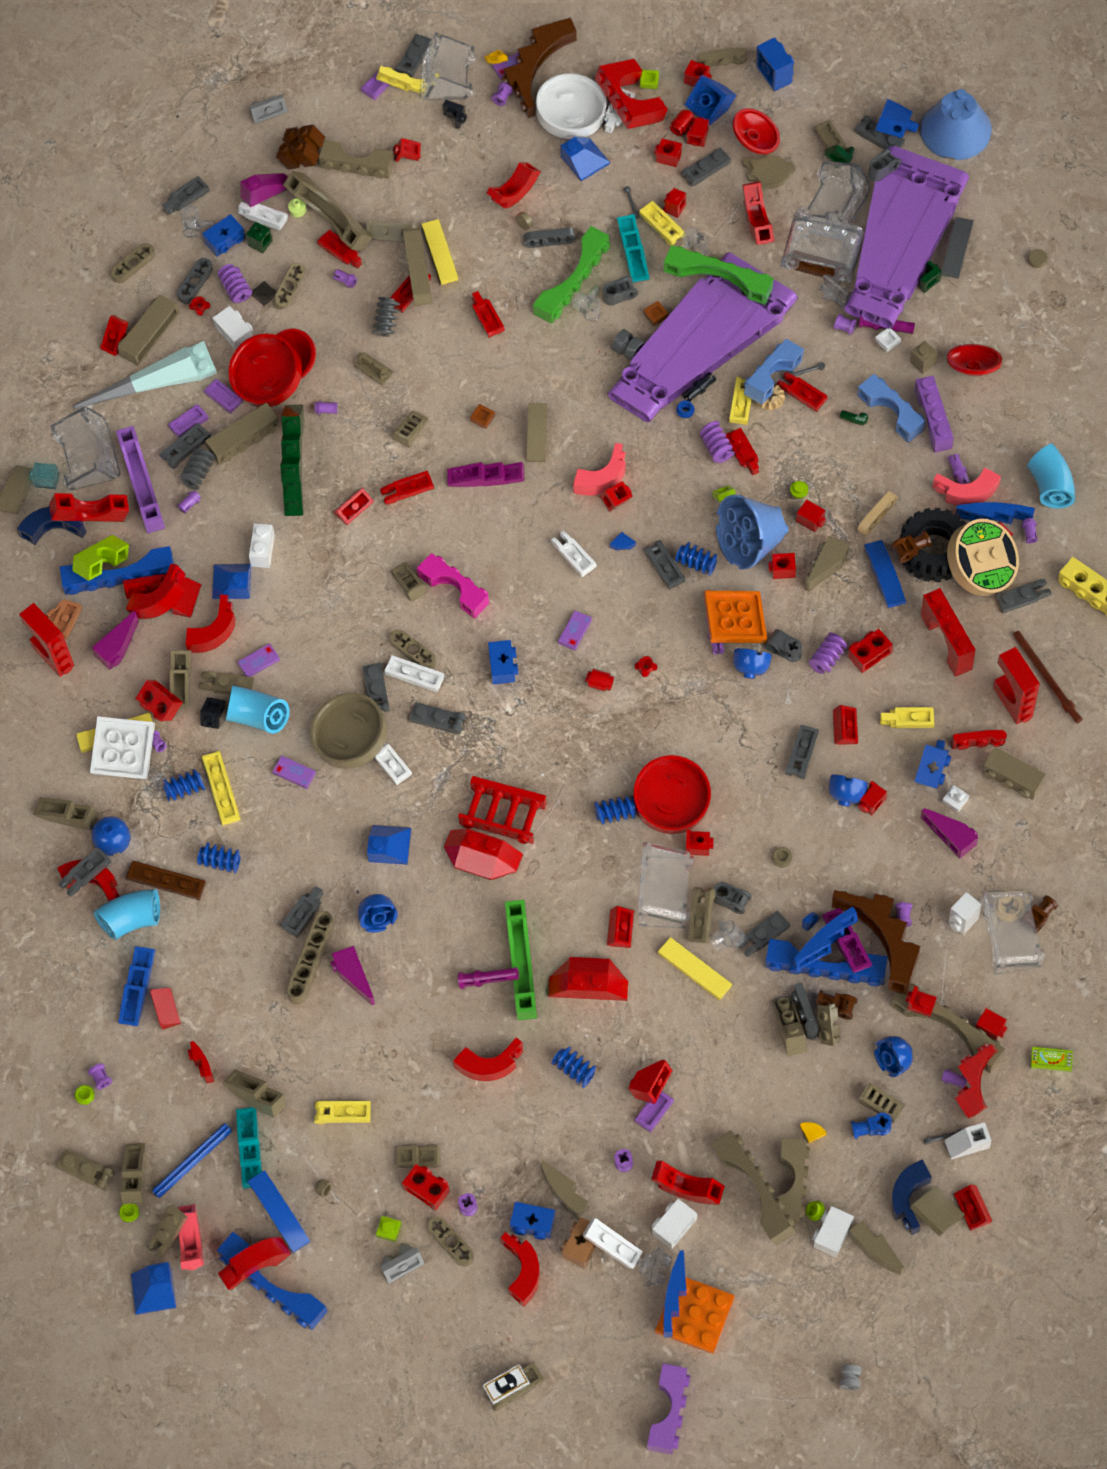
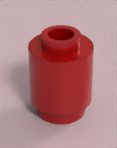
(682, 122)
(599, 680)

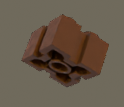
(300, 147)

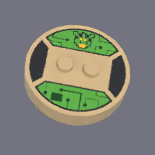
(983, 557)

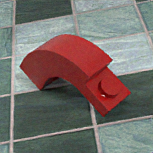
(516, 187)
(756, 214)
(161, 599)
(212, 636)
(104, 879)
(488, 1068)
(686, 1186)
(257, 1256)
(528, 1280)

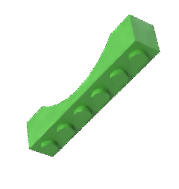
(685, 262)
(552, 301)
(521, 959)

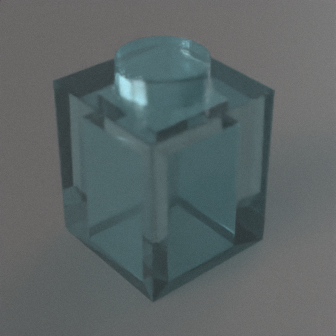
(44, 476)

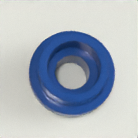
(685, 405)

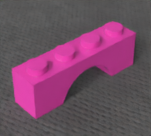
(436, 571)

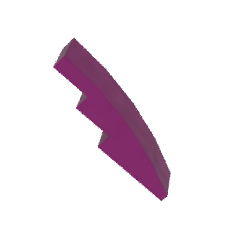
(485, 475)
(850, 945)

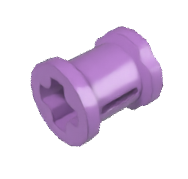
(502, 93)
(845, 324)
(903, 912)
(100, 1076)
(626, 1165)
(471, 1209)

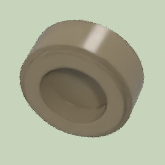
(524, 220)
(1037, 258)
(782, 857)

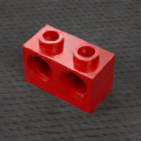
(873, 653)
(160, 697)
(422, 1190)

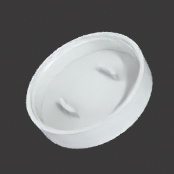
(571, 106)

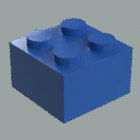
(775, 64)

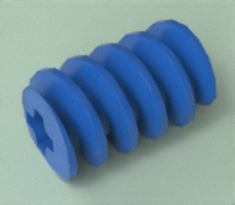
(696, 558)
(183, 784)
(615, 809)
(219, 858)
(574, 1066)

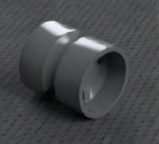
(627, 344)

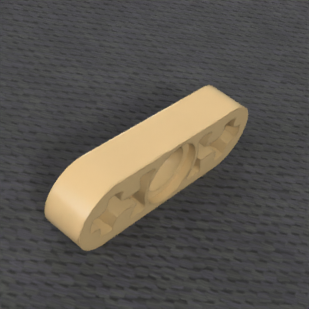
(877, 513)

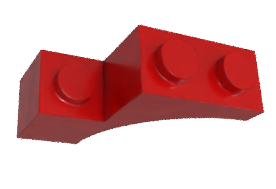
(971, 1098)

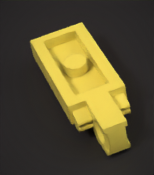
(398, 79)
(909, 717)

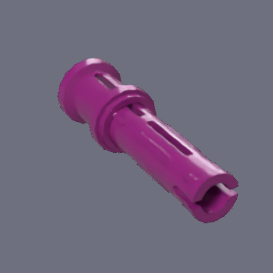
(900, 326)
(479, 978)

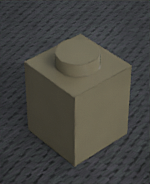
(923, 357)

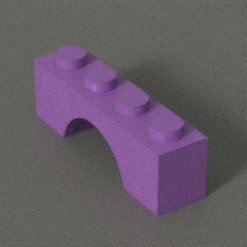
(938, 425)
(663, 1434)

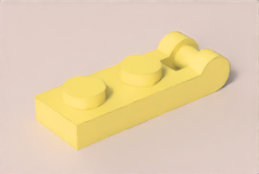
(661, 222)
(740, 405)
(343, 1112)

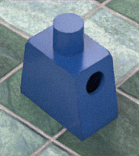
(896, 120)

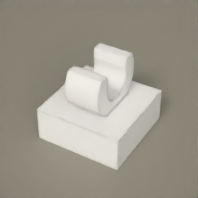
(955, 798)

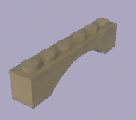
(347, 228)
(972, 1037)
(773, 1219)

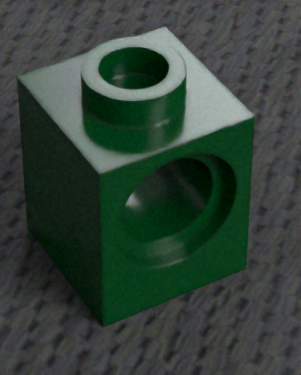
(259, 237)

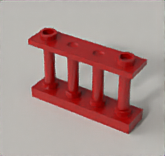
(498, 792)

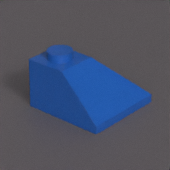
(710, 99)
(583, 157)
(232, 581)
(389, 844)
(153, 1289)

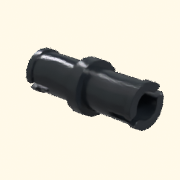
(699, 387)

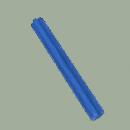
(192, 1160)

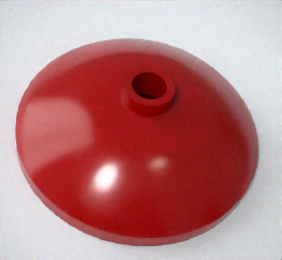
(756, 131)
(304, 346)
(974, 359)

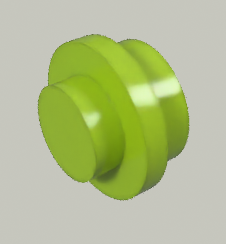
(799, 489)
(84, 1094)
(815, 1210)
(129, 1212)

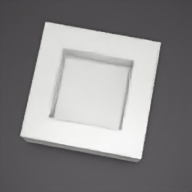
(888, 339)

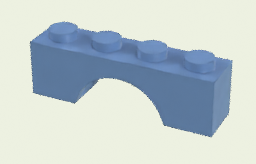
(784, 358)
(877, 393)

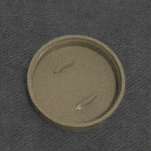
(348, 730)

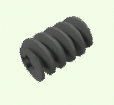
(385, 317)
(196, 468)

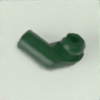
(860, 419)

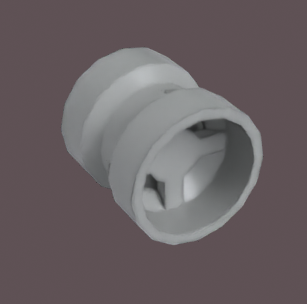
(850, 1377)

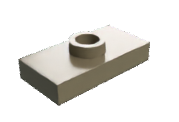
(828, 134)

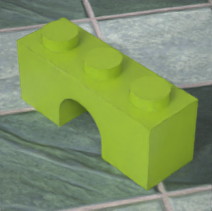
(90, 561)

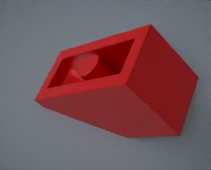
(650, 1081)

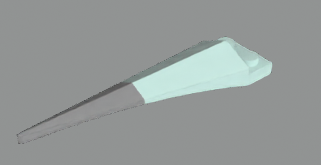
(180, 367)

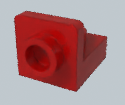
(407, 149)
(920, 1002)

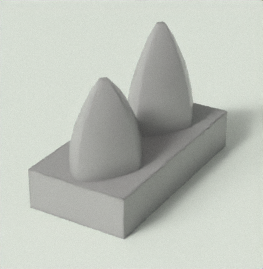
(268, 108)
(407, 1261)

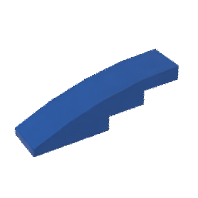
(994, 511)
(885, 574)
(821, 942)
(136, 986)
(279, 1211)
(675, 1288)

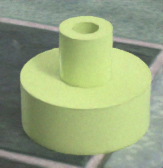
(297, 207)

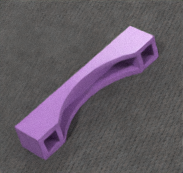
(140, 479)

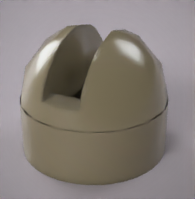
(323, 1187)

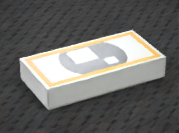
(506, 1384)

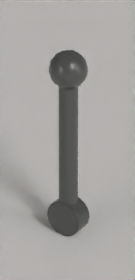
(627, 190)
(821, 366)
(930, 1140)

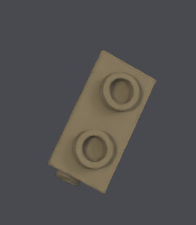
(373, 368)
(826, 1015)

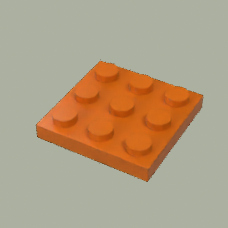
(735, 616)
(700, 1316)

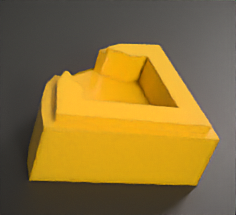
(496, 57)
(812, 1131)

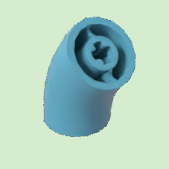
(1052, 477)
(257, 710)
(129, 913)

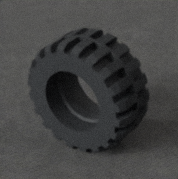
(934, 523)

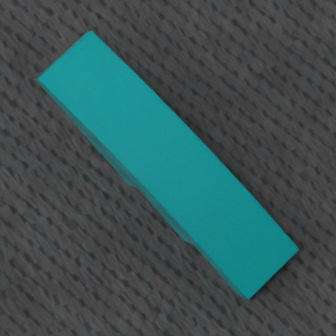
(633, 248)
(248, 1144)

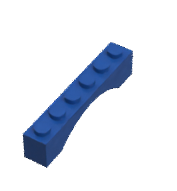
(154, 563)
(782, 955)
(303, 1306)

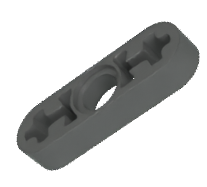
(549, 237)
(194, 273)

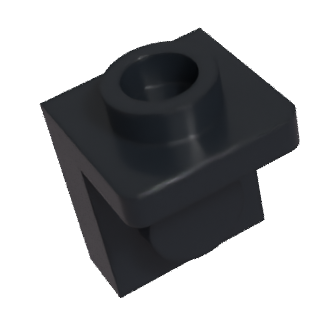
(455, 111)
(211, 713)

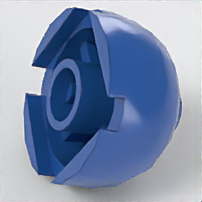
(751, 662)
(846, 790)
(111, 835)
(376, 912)
(893, 1055)

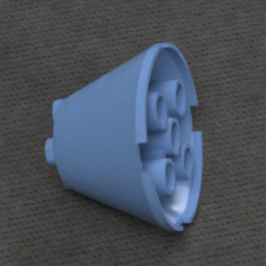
(956, 126)
(748, 530)

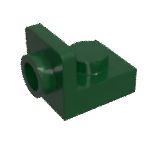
(838, 154)
(931, 277)

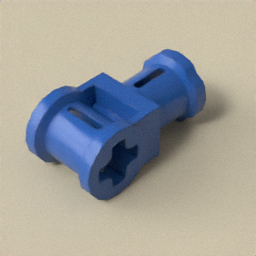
(872, 1126)

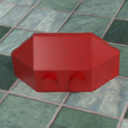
(481, 854)
(588, 980)

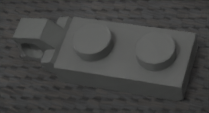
(185, 195)
(302, 912)

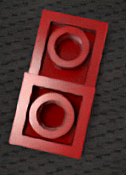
(200, 1060)

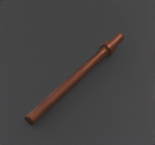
(1068, 705)

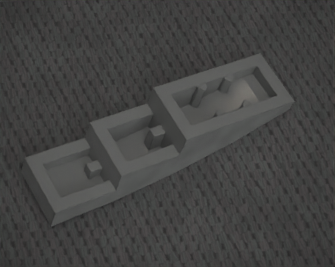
(957, 247)

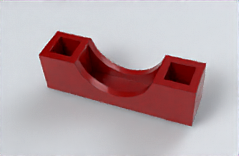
(108, 509)

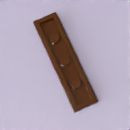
(166, 880)

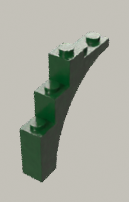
(291, 460)

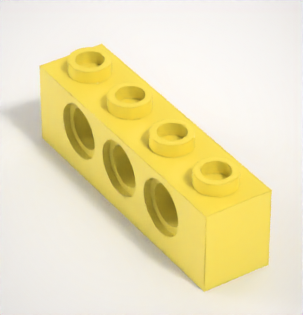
(1091, 581)

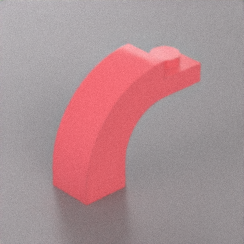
(599, 481)
(973, 492)
(190, 1239)

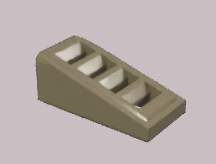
(408, 440)
(413, 591)
(871, 1088)

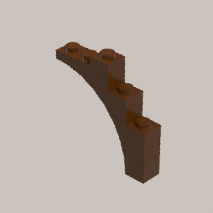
(544, 42)
(891, 932)

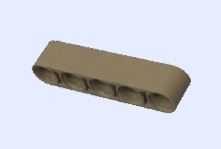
(417, 267)
(310, 966)

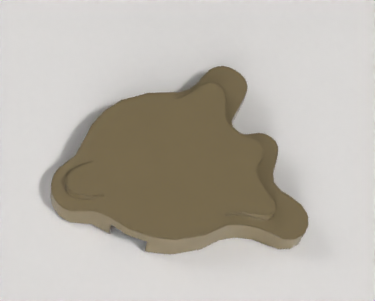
(768, 170)

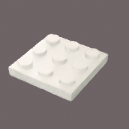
(122, 748)

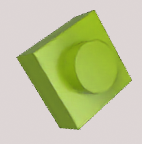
(649, 79)
(723, 492)
(388, 1229)

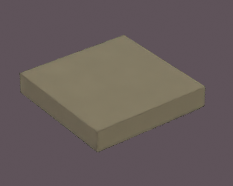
(937, 1211)

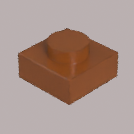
(655, 313)
(482, 416)

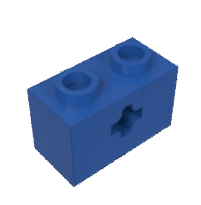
(223, 235)
(499, 652)
(930, 755)
(524, 1214)

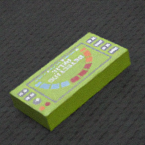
(1051, 1059)

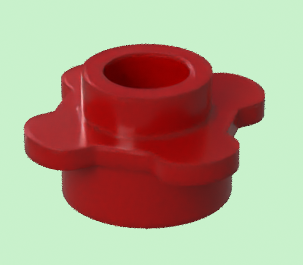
(199, 301)
(646, 660)

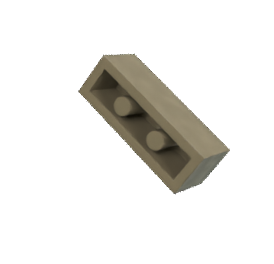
(1013, 773)

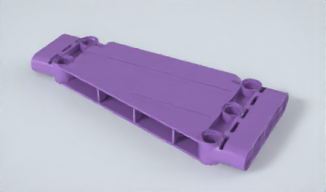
(901, 234)
(697, 339)

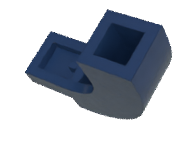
(40, 522)
(909, 1180)

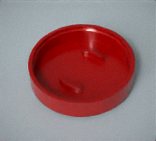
(265, 370)
(671, 794)

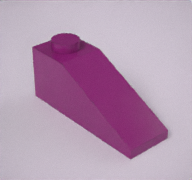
(262, 187)
(113, 646)
(952, 832)
(351, 972)

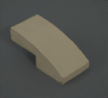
(410, 1155)

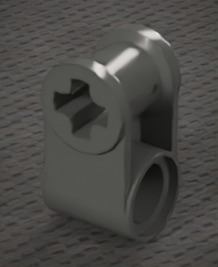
(883, 165)
(621, 291)
(784, 645)
(732, 898)

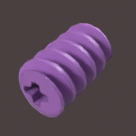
(234, 283)
(716, 442)
(827, 653)

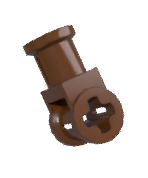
(909, 547)
(1042, 911)
(840, 1001)

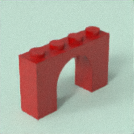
(631, 111)
(938, 613)
(47, 640)
(1017, 687)

